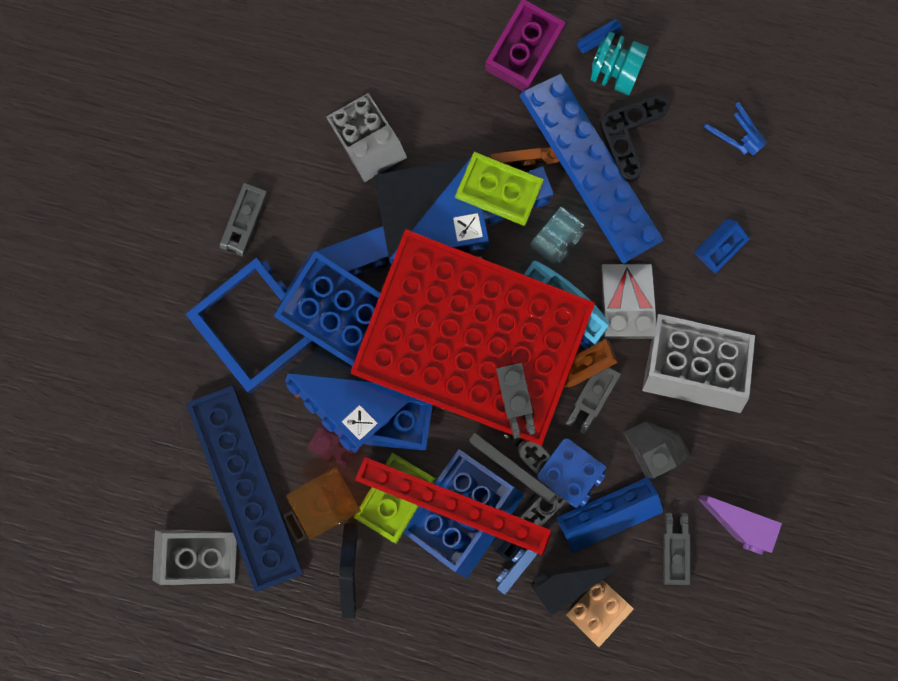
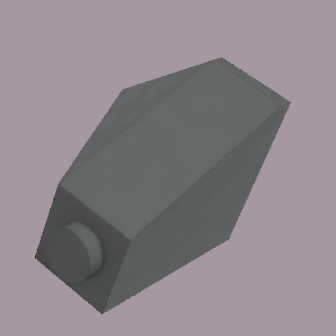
(656, 448)

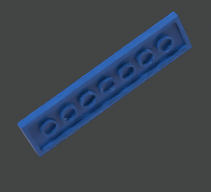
(591, 168)

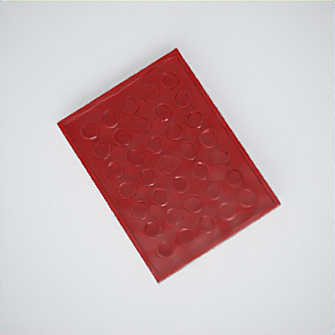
(458, 318)

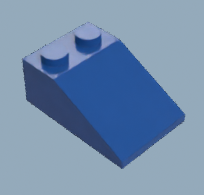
(406, 428)

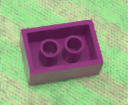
(525, 46)

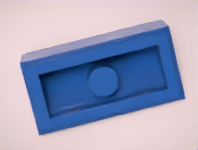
(722, 245)

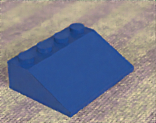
(328, 306)
(451, 541)

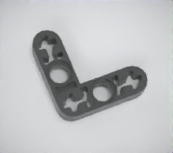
(527, 510)

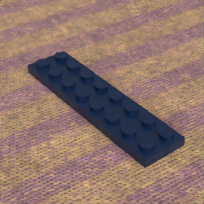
(244, 488)

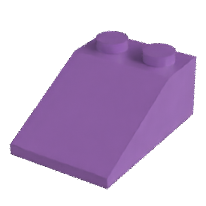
(753, 530)

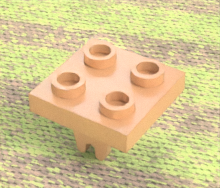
(599, 612)

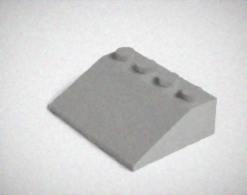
(700, 363)

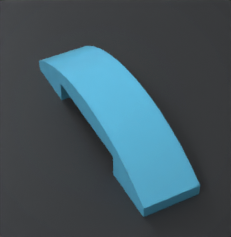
(597, 322)

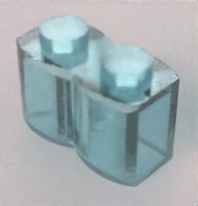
(557, 236)

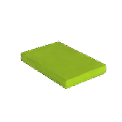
(499, 188)
(386, 512)

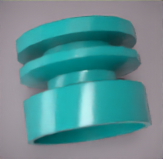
(618, 63)

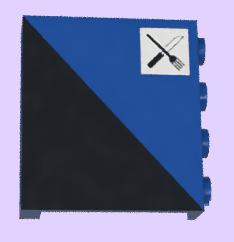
(426, 204)
(343, 401)

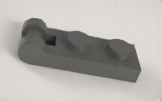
(243, 219)

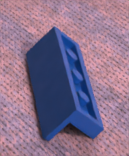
(610, 514)

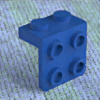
(572, 473)

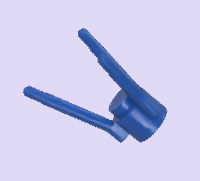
(752, 141)

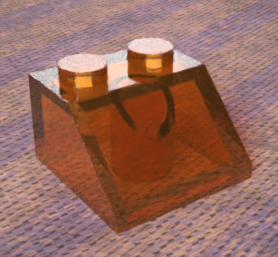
(323, 503)

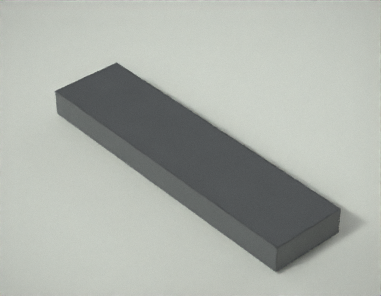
(513, 469)

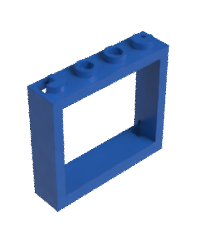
(221, 349)

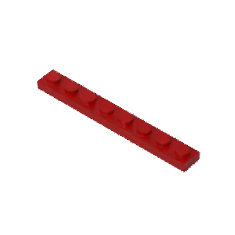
(454, 506)

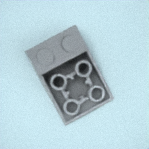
(366, 137)

